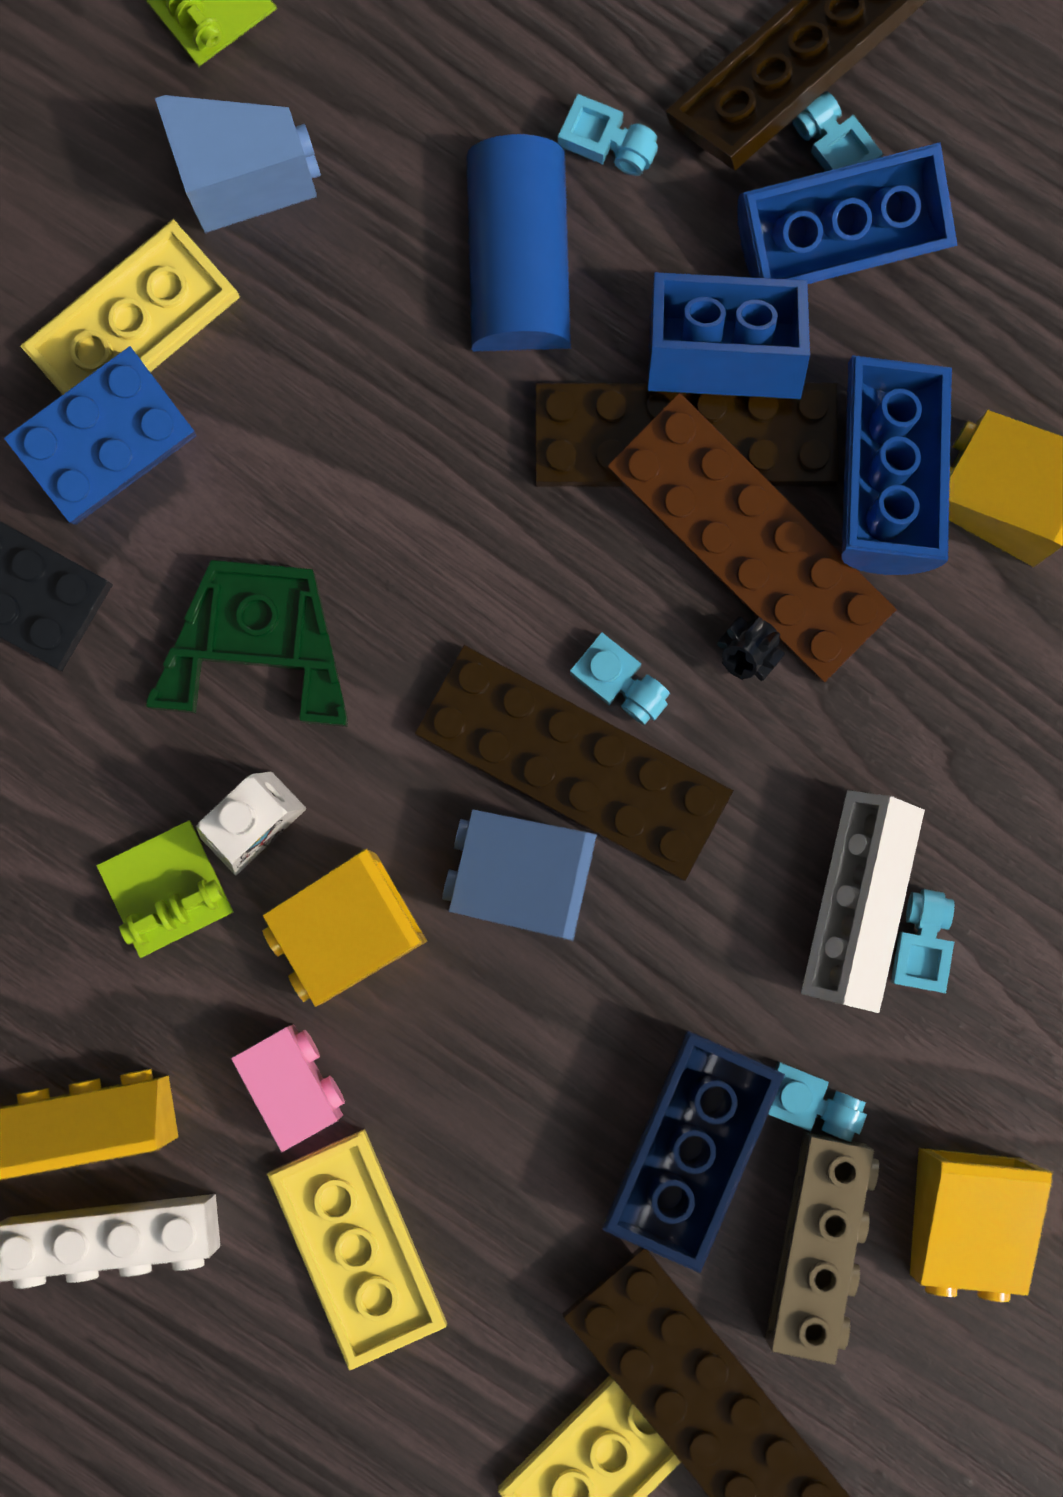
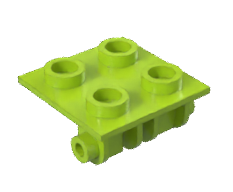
(209, 25)
(164, 889)

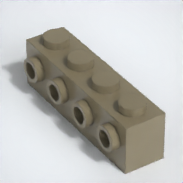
(820, 1248)

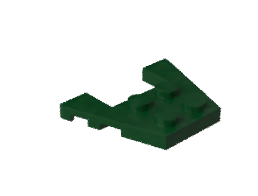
(258, 620)

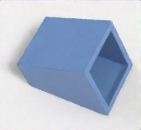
(238, 157)
(520, 873)

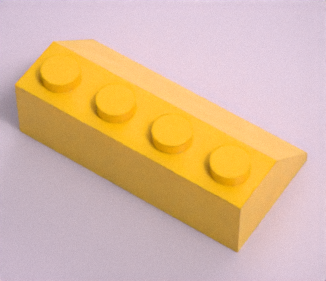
(86, 1124)

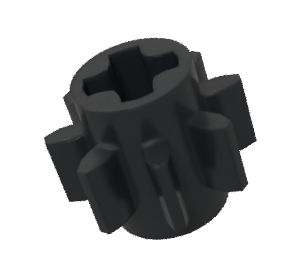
(750, 648)

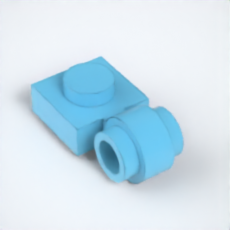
(595, 129)
(839, 144)
(609, 670)
(922, 958)
(802, 1099)

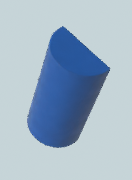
(848, 217)
(518, 244)
(896, 466)

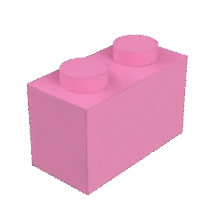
(289, 1086)

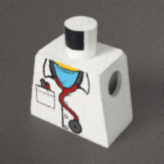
(249, 819)

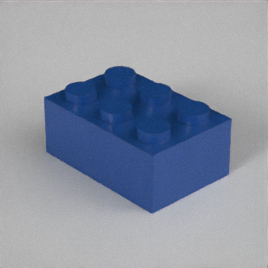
(728, 335)
(100, 436)

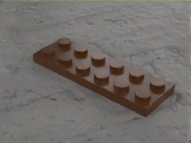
(751, 537)

